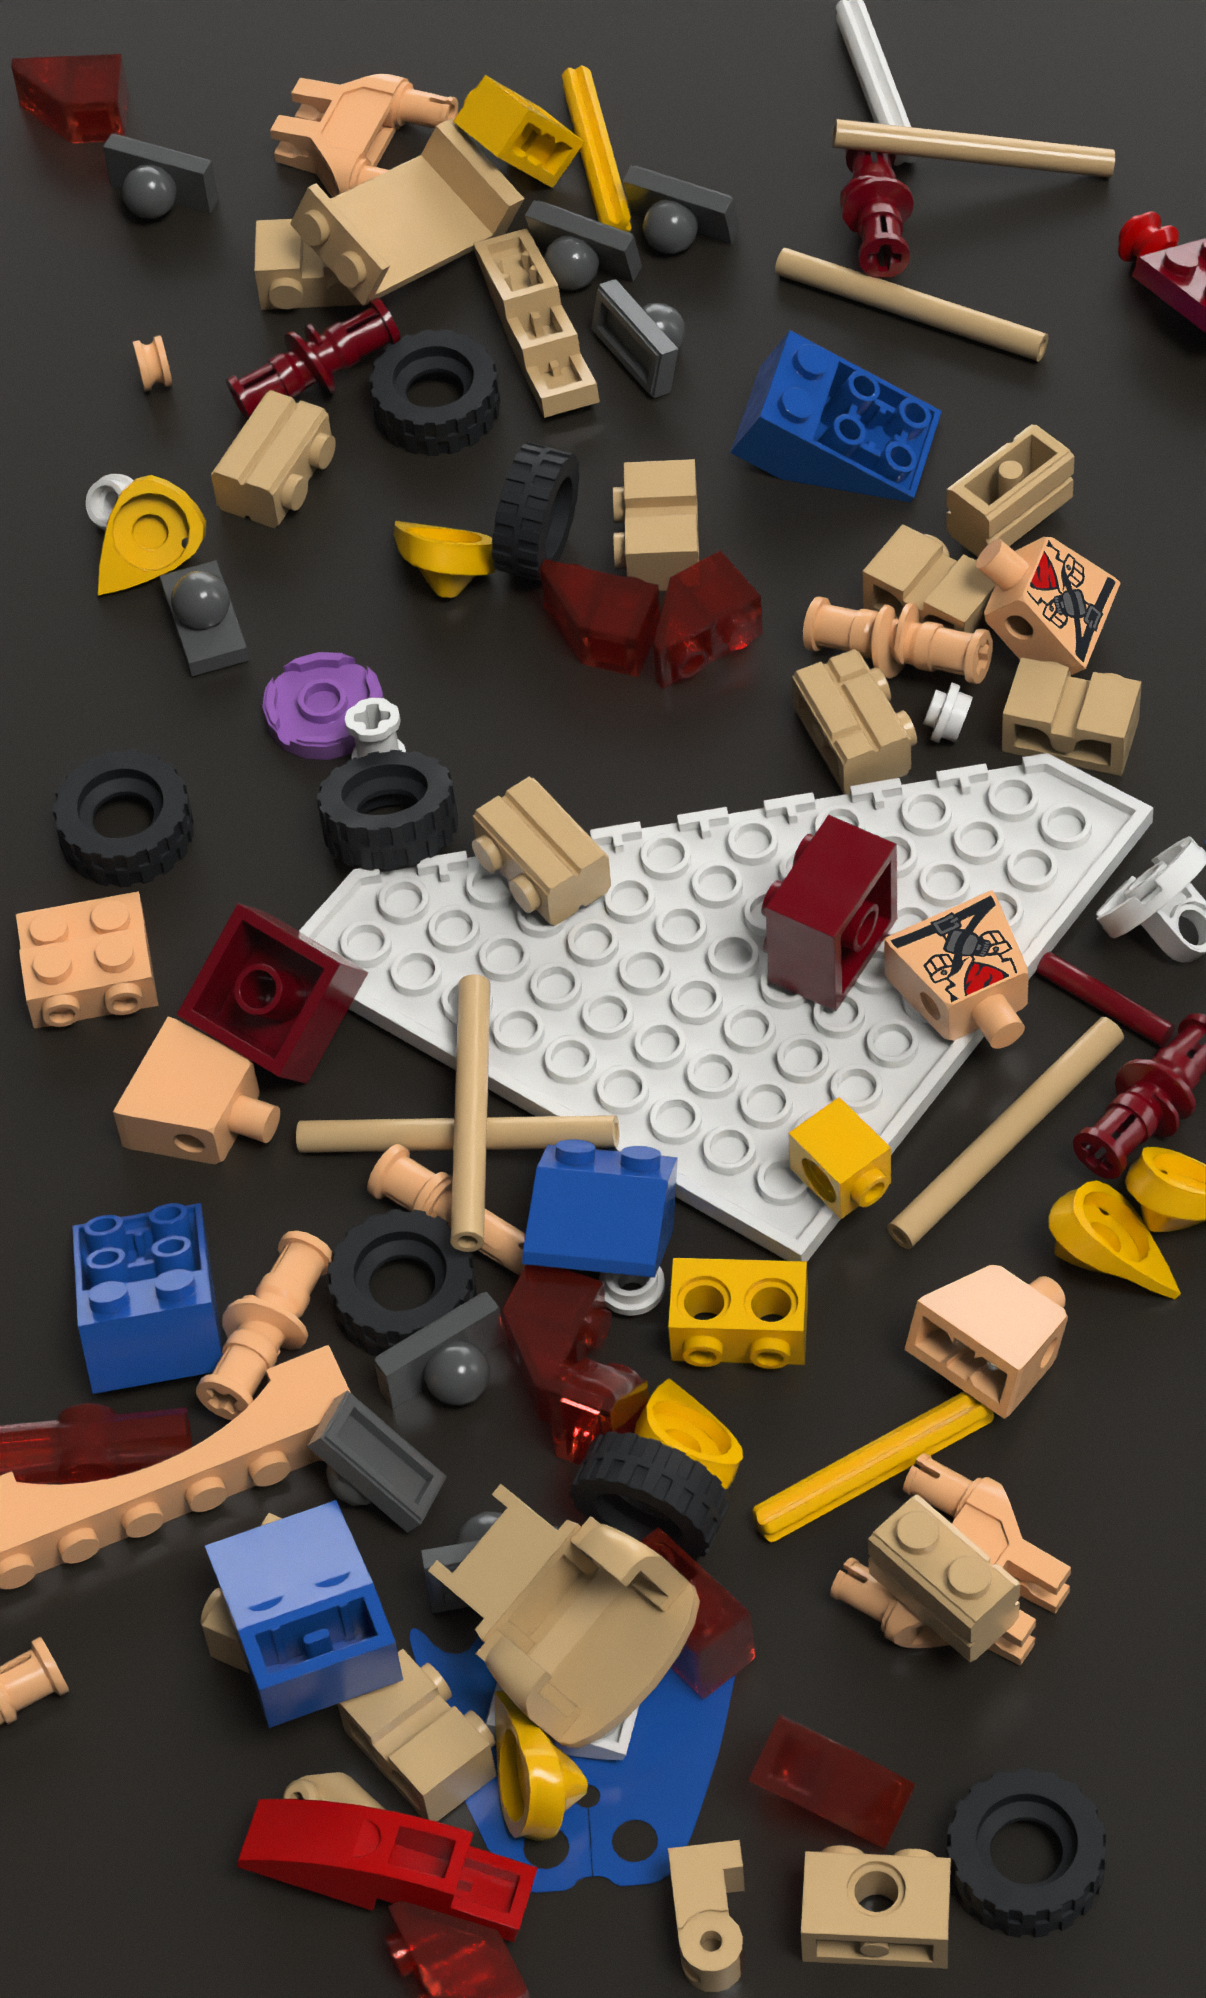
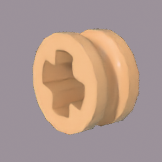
(152, 363)

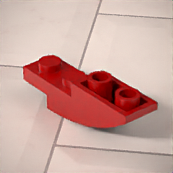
(386, 1855)

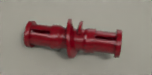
(876, 209)
(317, 358)
(1148, 1101)

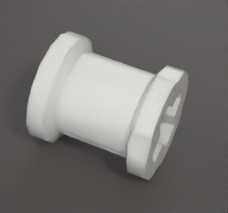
(374, 726)

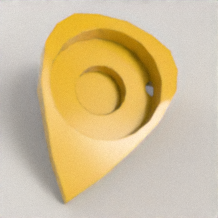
(147, 534)
(445, 555)
(1168, 1188)
(1107, 1236)
(688, 1426)
(533, 1775)

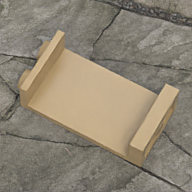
(409, 216)

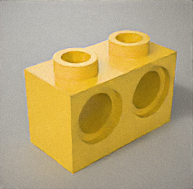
(518, 131)
(739, 1296)

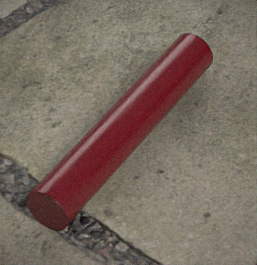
(1105, 999)

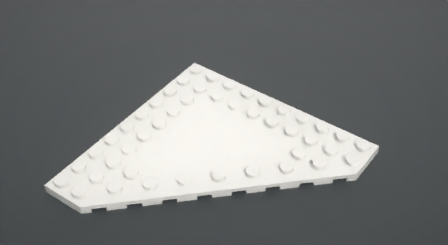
(663, 985)

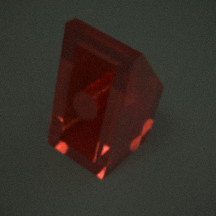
(591, 1402)

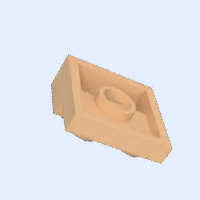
(86, 960)

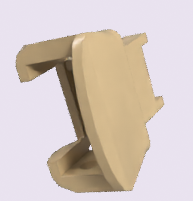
(581, 1630)

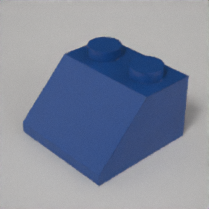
(601, 1209)

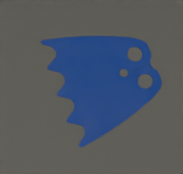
(656, 1783)

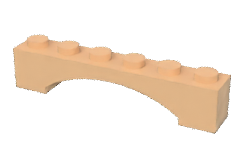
(257, 1448)

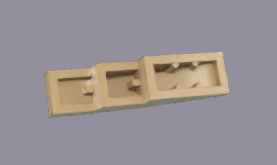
(536, 322)

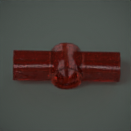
(92, 1444)

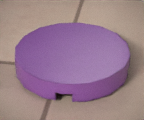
(310, 704)

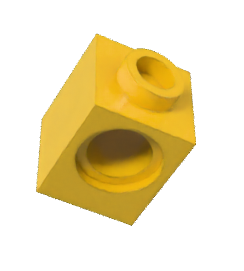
(840, 1158)

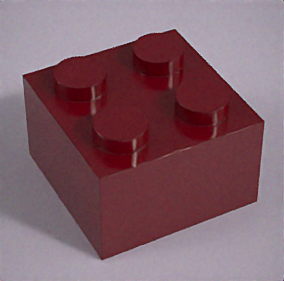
(830, 911)
(272, 993)

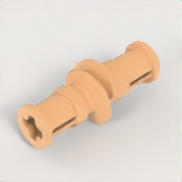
(898, 641)
(264, 1324)

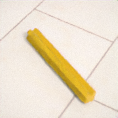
(597, 149)
(869, 1466)

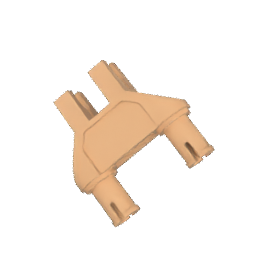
(348, 126)
(987, 1519)

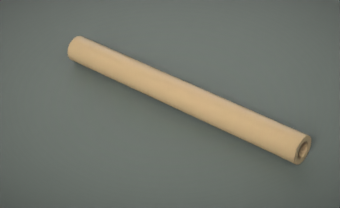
(973, 148)
(911, 304)
(470, 1114)
(438, 1133)
(1005, 1133)

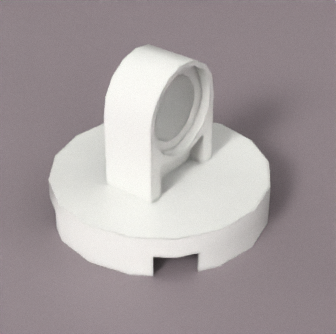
(1160, 899)

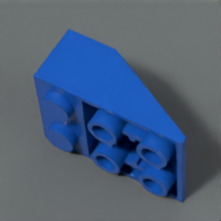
(834, 424)
(146, 1297)
(305, 1613)

